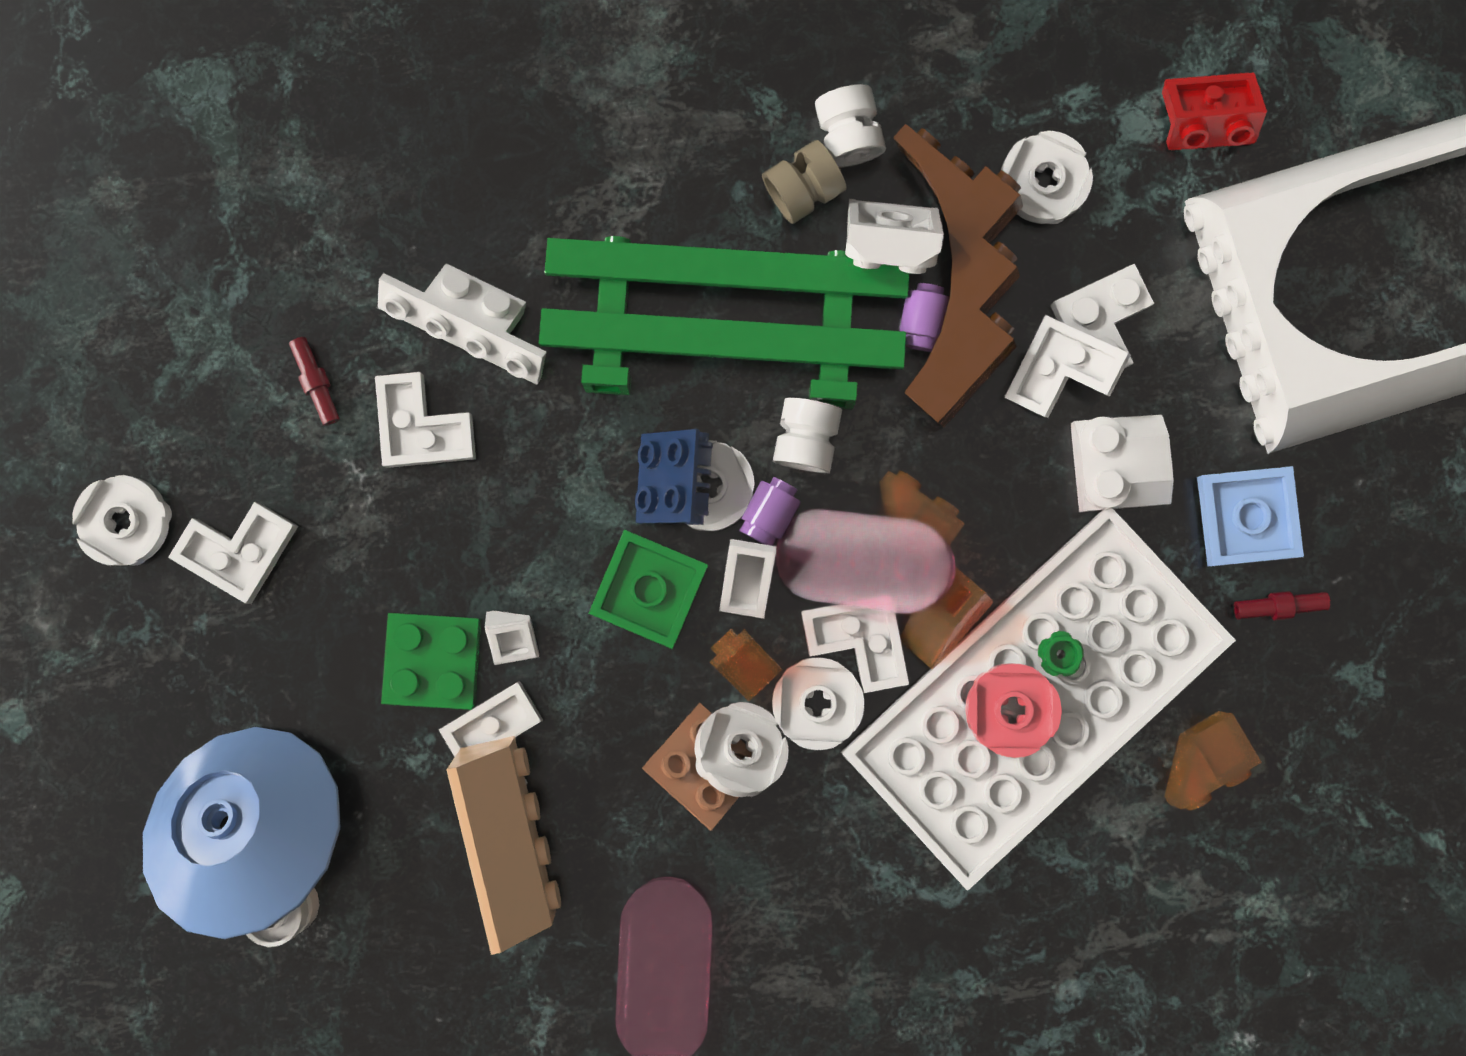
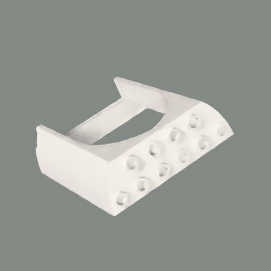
(1290, 380)

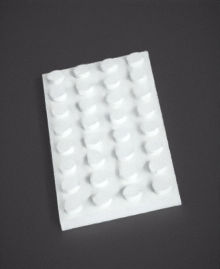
(1141, 649)

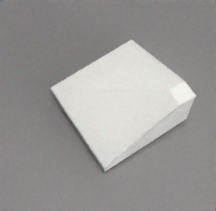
(510, 637)

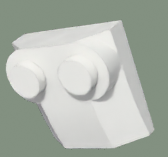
(893, 236)
(1122, 462)

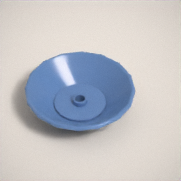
(268, 852)

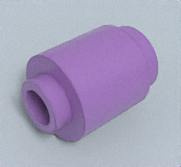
(924, 316)
(770, 511)

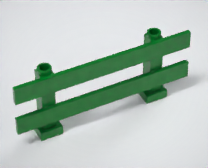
(614, 331)

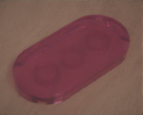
(865, 561)
(664, 969)

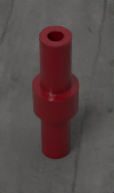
(314, 381)
(1281, 605)

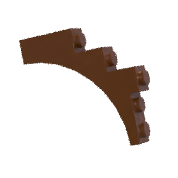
(975, 213)

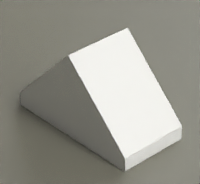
(747, 578)

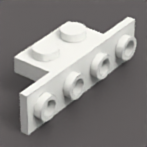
(468, 316)

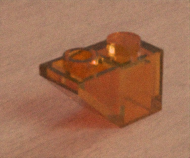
(904, 501)
(940, 627)
(744, 663)
(1207, 758)

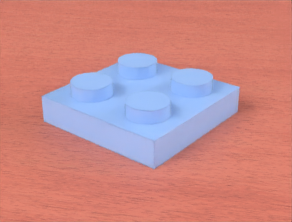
(1250, 516)

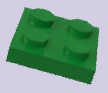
(648, 589)
(431, 661)

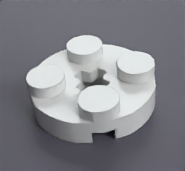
(1069, 168)
(734, 492)
(96, 528)
(835, 722)
(720, 765)

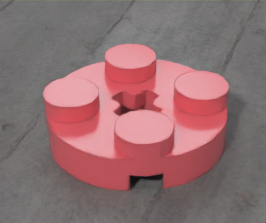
(1031, 729)

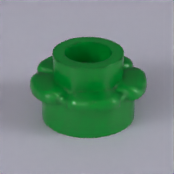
(1069, 663)

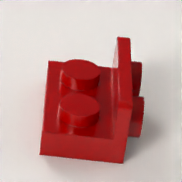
(1213, 111)

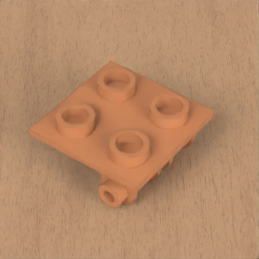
(676, 771)

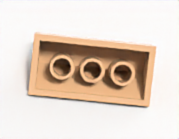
(503, 841)

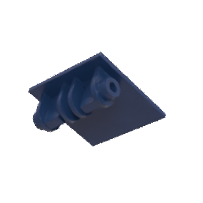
(670, 477)

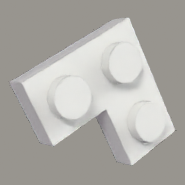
(1103, 304)
(1063, 353)
(412, 436)
(236, 563)
(870, 633)
(497, 718)

